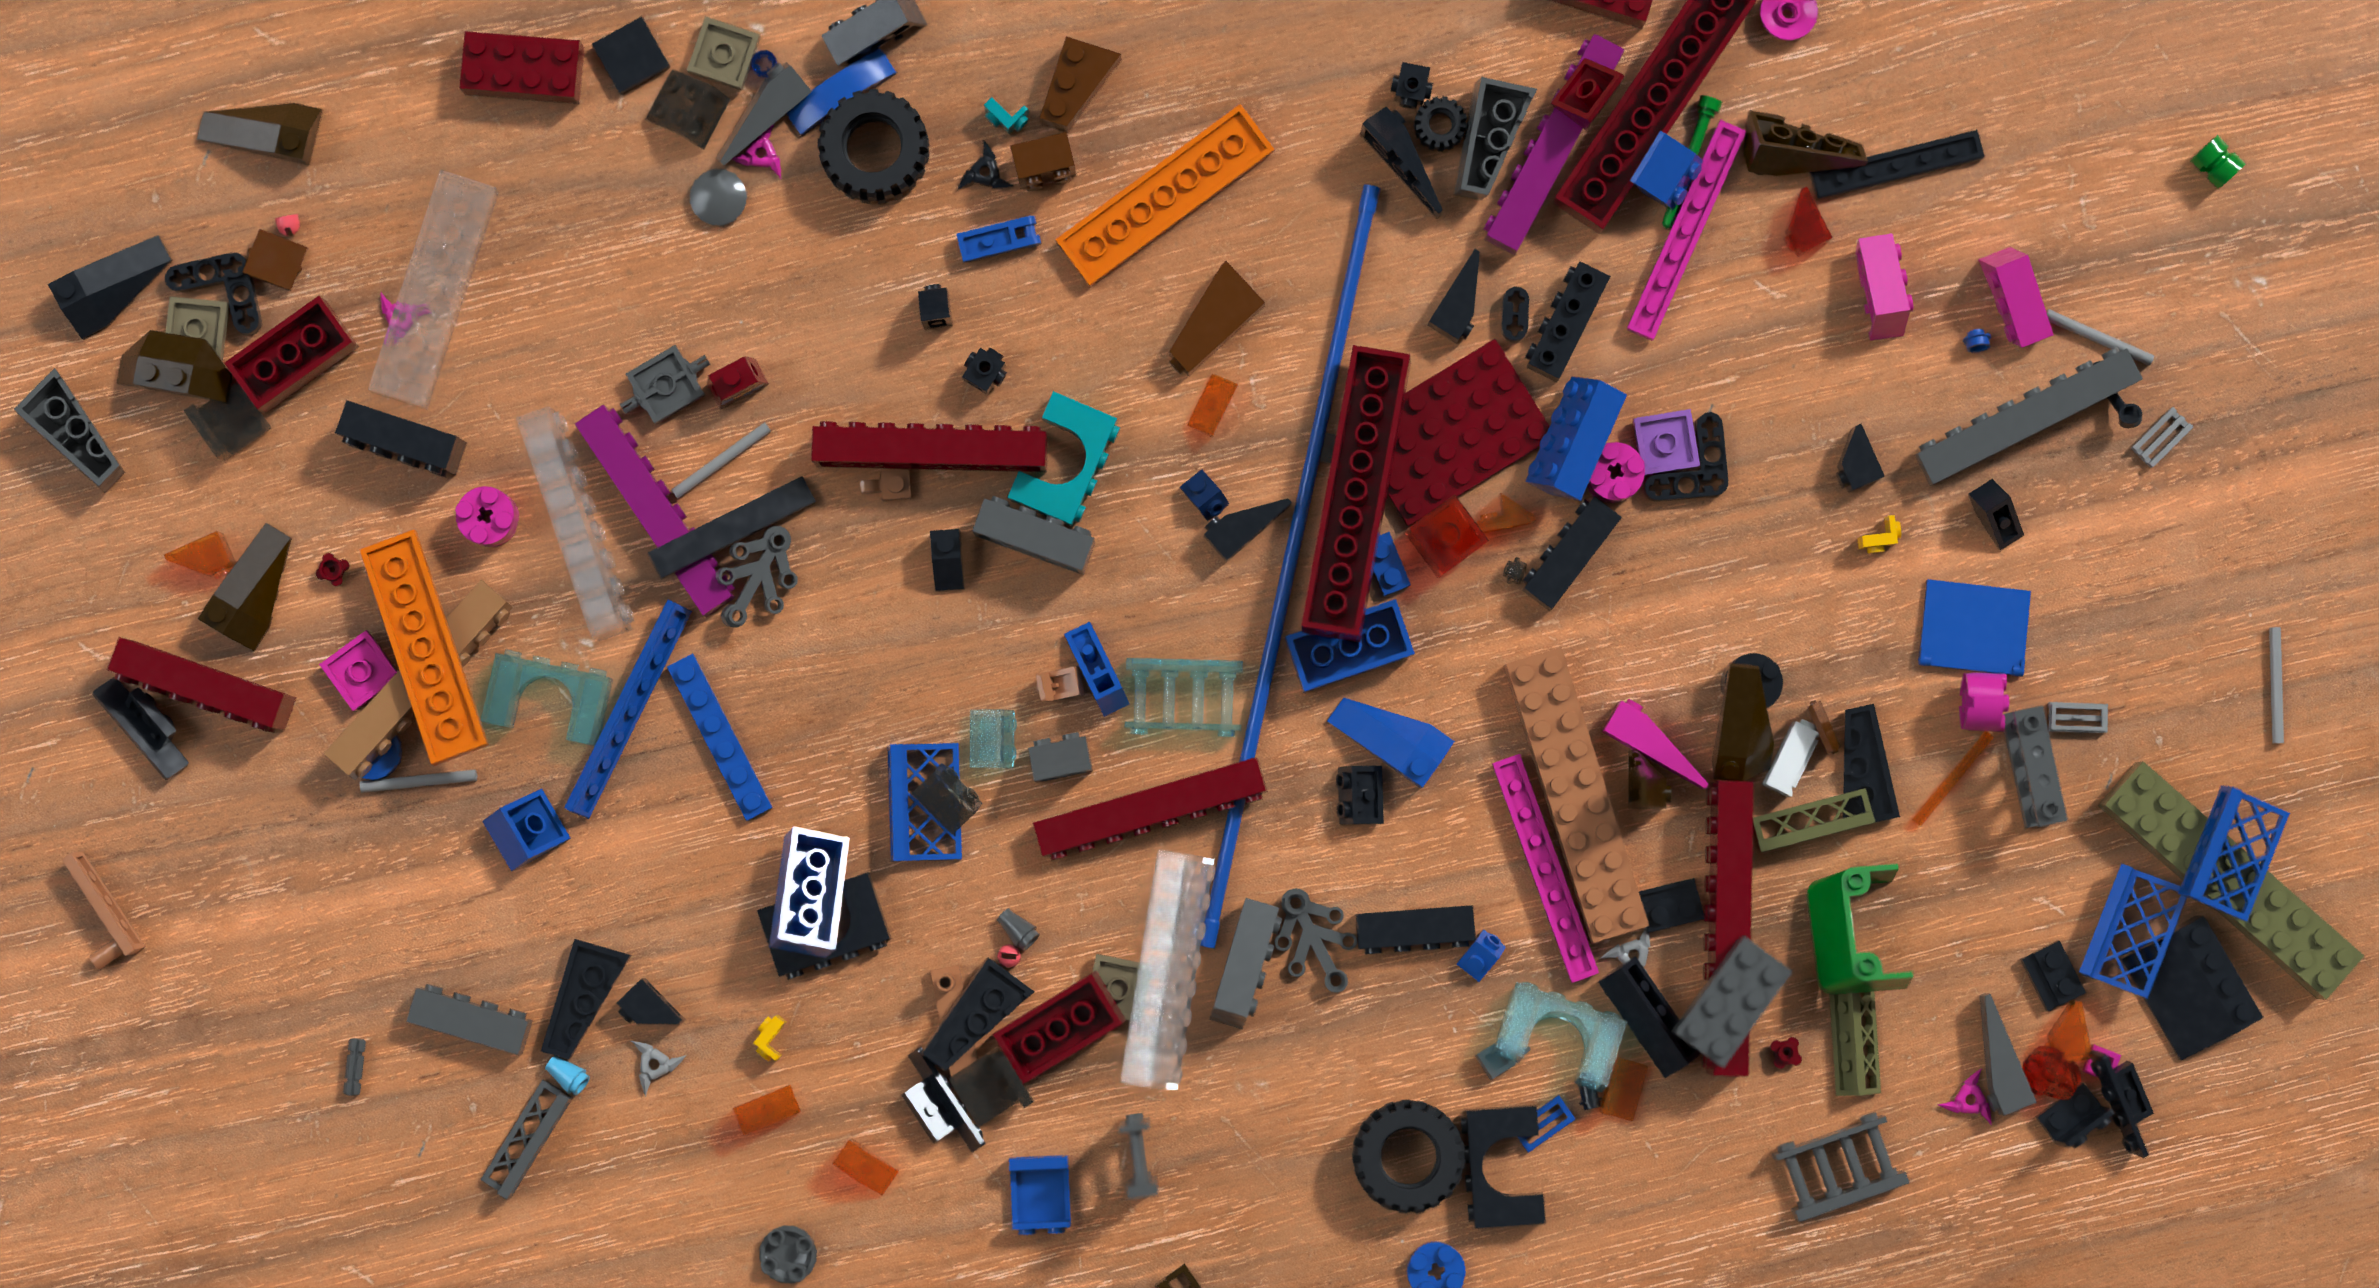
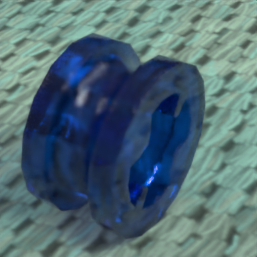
(758, 56)

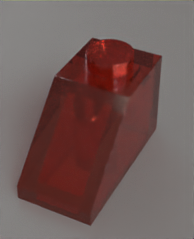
(1805, 226)

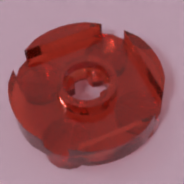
(2064, 1076)

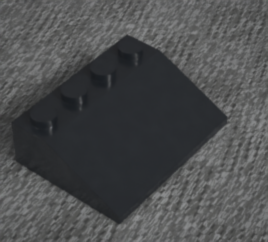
(2196, 989)

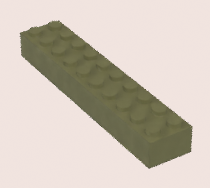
(2279, 919)

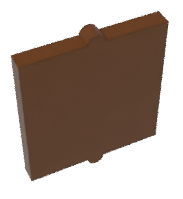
(275, 260)
(1824, 727)

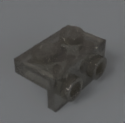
(947, 798)

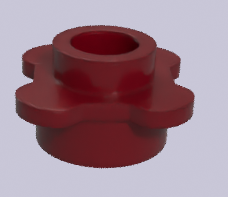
(324, 569)
(1778, 1051)

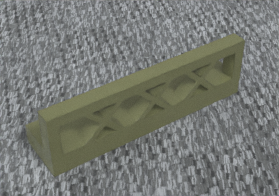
(1814, 831)
(1848, 1044)

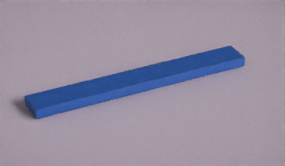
(628, 709)

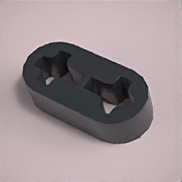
(1508, 314)

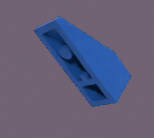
(1097, 669)

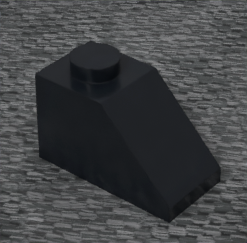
(935, 307)
(1858, 462)
(1996, 513)
(947, 559)
(647, 1006)

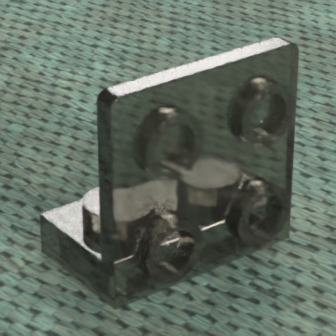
(688, 108)
(228, 425)
(989, 1087)

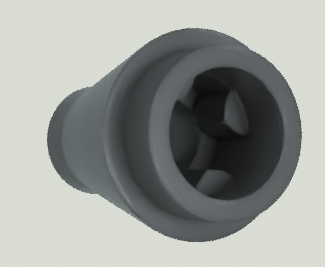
(1018, 929)

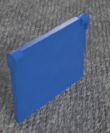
(1974, 627)

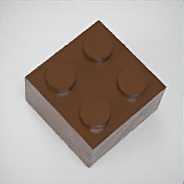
(1043, 161)

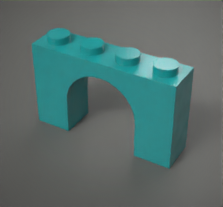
(1065, 500)

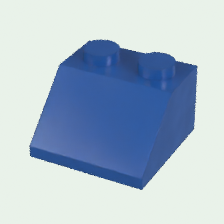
(1667, 171)
(526, 829)

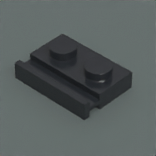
(1672, 905)
(2053, 975)

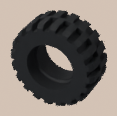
(873, 108)
(1448, 1164)

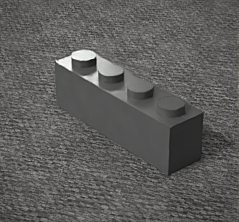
(469, 1020)

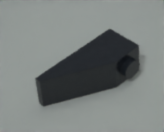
(1457, 307)
(1239, 528)

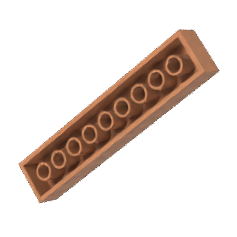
(1576, 795)

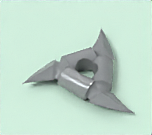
(1622, 951)
(648, 1074)

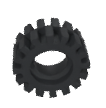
(1446, 107)

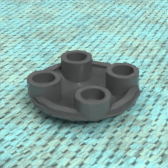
(718, 197)
(788, 1254)

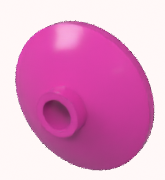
(1802, 21)

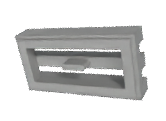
(2179, 420)
(2052, 717)

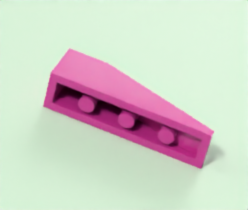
(1640, 733)

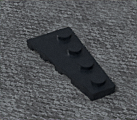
(1867, 765)
(584, 988)
(980, 1007)

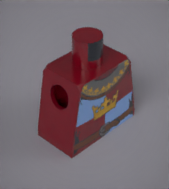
(736, 381)

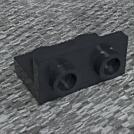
(1360, 795)

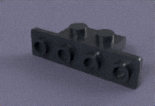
(143, 724)
(2126, 1097)
(937, 1106)

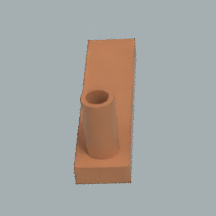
(124, 935)
(947, 989)

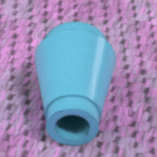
(568, 1075)

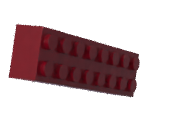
(929, 448)

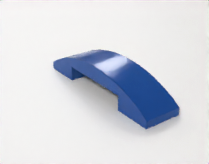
(858, 76)

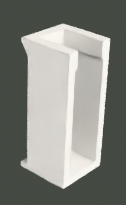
(1792, 758)

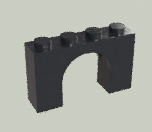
(866, 929)
(1490, 1206)

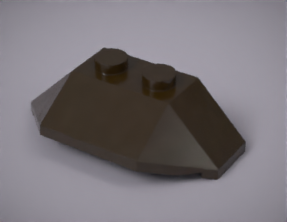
(175, 366)

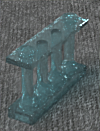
(1198, 671)

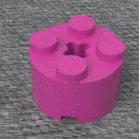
(1630, 468)
(471, 512)
(1983, 702)

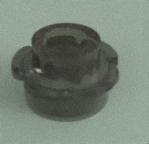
(1515, 571)

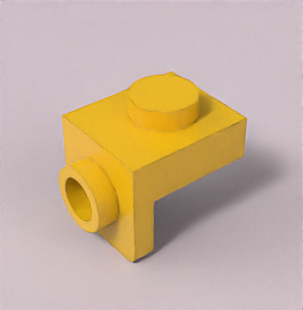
(1876, 542)
(769, 1029)

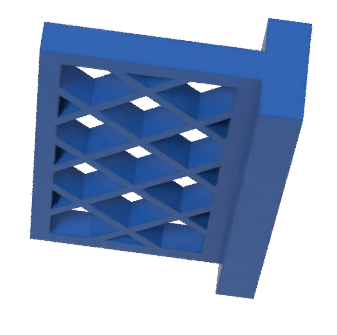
(899, 808)
(2215, 837)
(2110, 921)

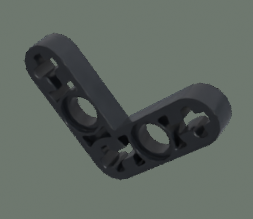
(232, 282)
(1706, 468)

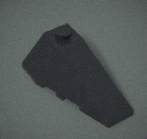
(1393, 144)
(103, 288)

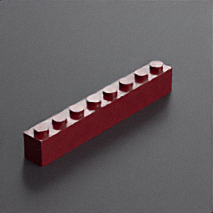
(1149, 808)

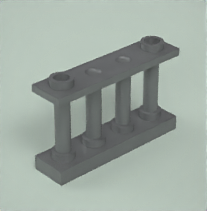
(2034, 767)
(1142, 1183)
(1862, 1186)

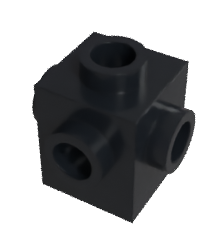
(1412, 75)
(984, 380)

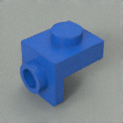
(1481, 955)

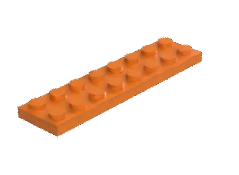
(1165, 195)
(424, 647)

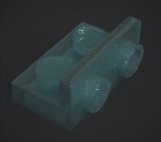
(992, 738)

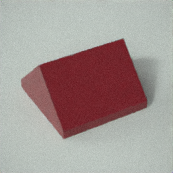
(1587, 92)

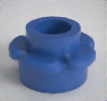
(1977, 341)

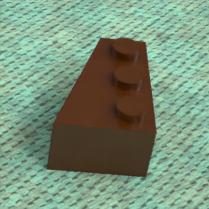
(1076, 80)

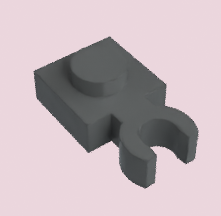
(1493, 1064)

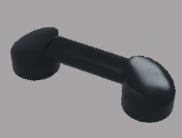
(2129, 414)

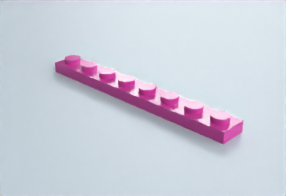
(1686, 230)
(1545, 868)

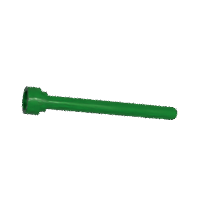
(1708, 108)

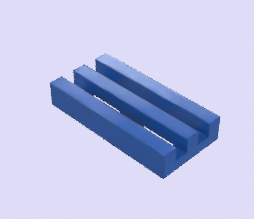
(1563, 1109)

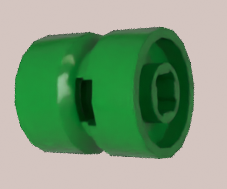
(2217, 162)

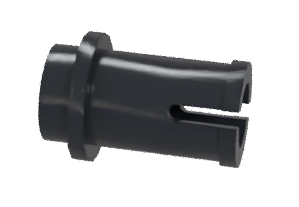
(1589, 1098)

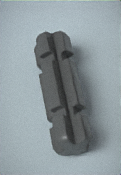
(354, 1067)

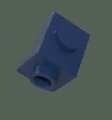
(1205, 495)

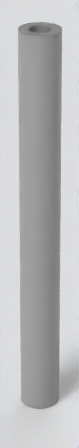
(2098, 337)
(721, 460)
(2276, 685)
(418, 781)

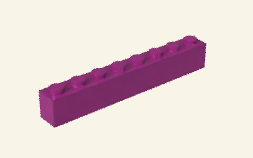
(1544, 161)
(650, 502)

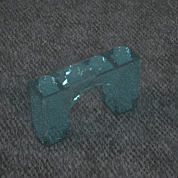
(513, 674)
(1599, 1031)

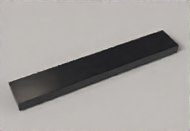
(1900, 164)
(731, 527)

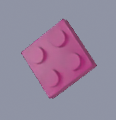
(359, 670)

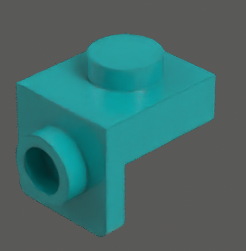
(999, 116)

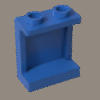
(1040, 1193)

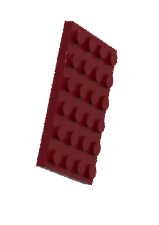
(1461, 431)

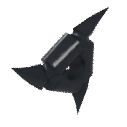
(992, 179)

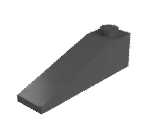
(772, 101)
(2004, 1073)

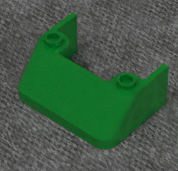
(1832, 932)

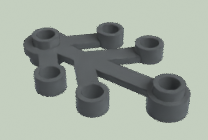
(759, 573)
(1312, 935)

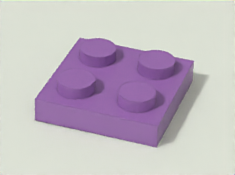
(1666, 442)

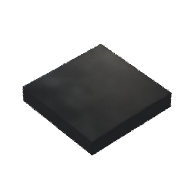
(631, 55)

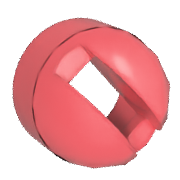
(286, 222)
(1009, 949)

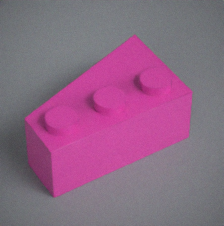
(1883, 286)
(2017, 296)

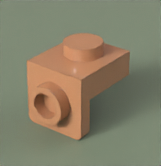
(1059, 684)

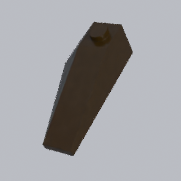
(269, 130)
(1785, 149)
(247, 595)
(1744, 730)
(1645, 784)

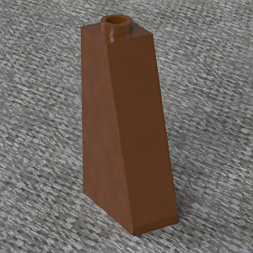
(1217, 317)

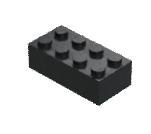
(396, 436)

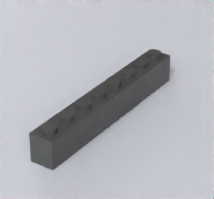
(2027, 417)

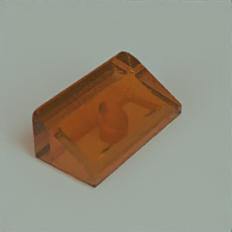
(1212, 405)

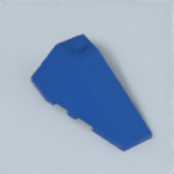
(1398, 741)

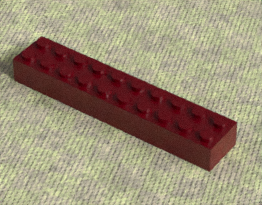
(1649, 107)
(1356, 493)
(1728, 889)

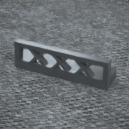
(532, 1147)

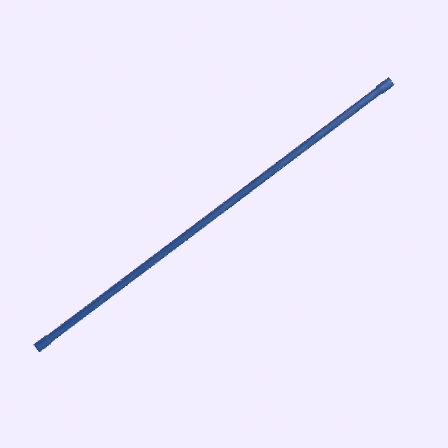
(1366, 211)

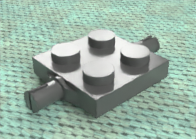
(665, 384)

